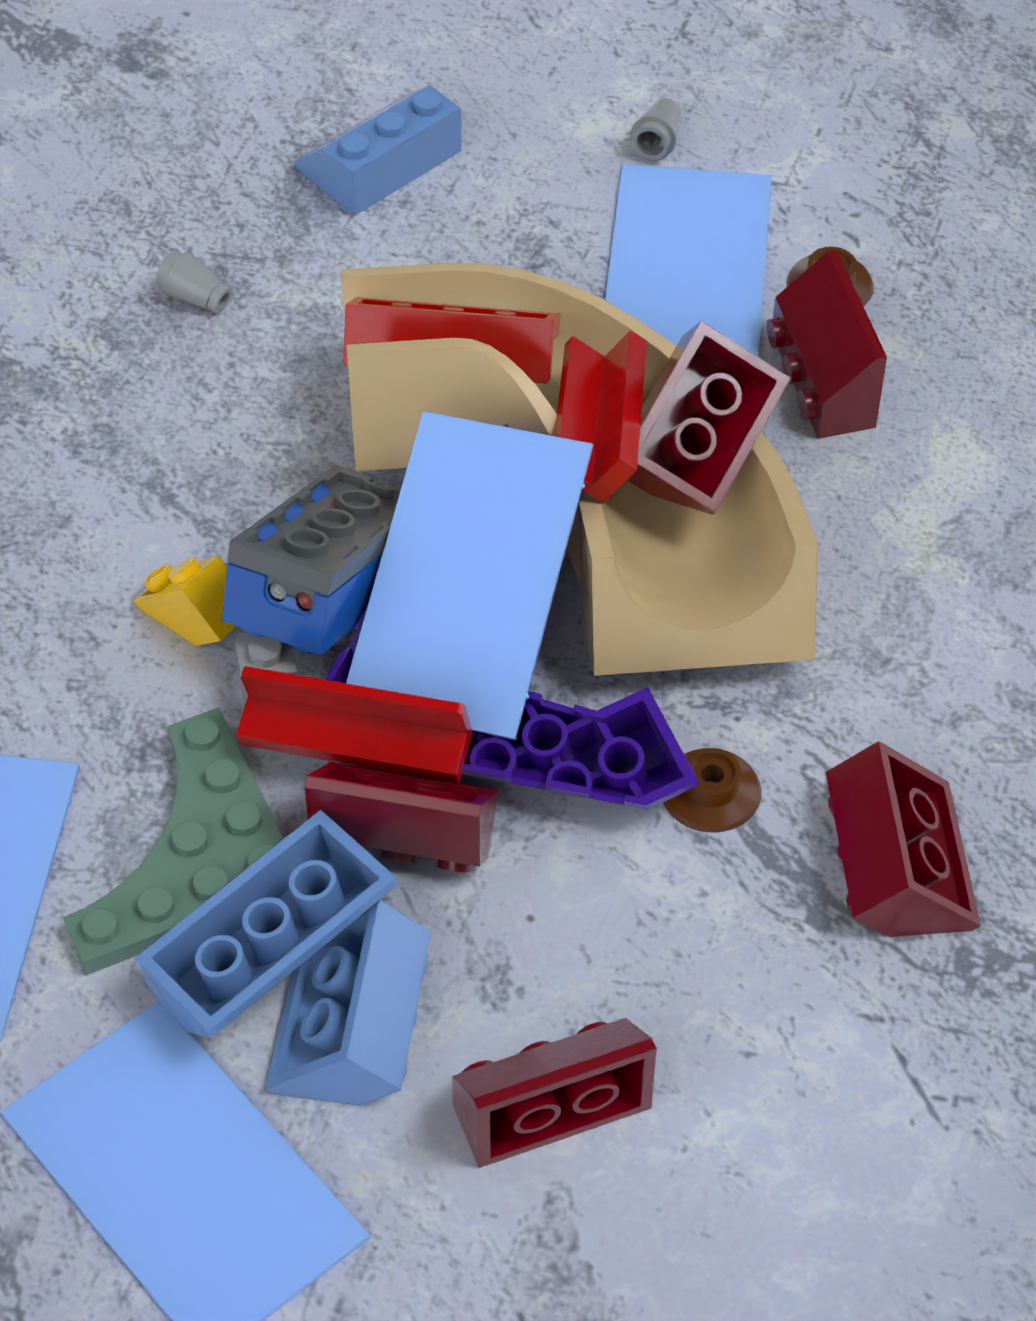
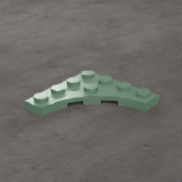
(210, 838)

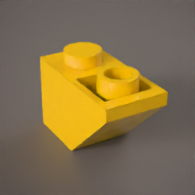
(188, 599)

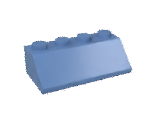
(263, 925)

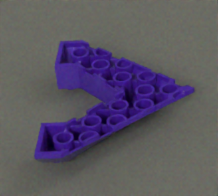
(605, 755)

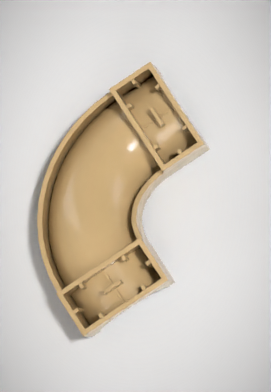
(653, 575)

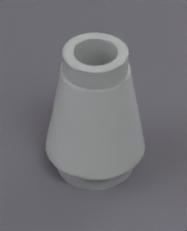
(656, 130)
(192, 282)

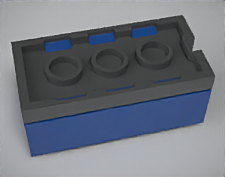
(311, 562)

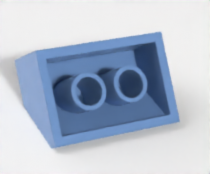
(386, 149)
(352, 1012)

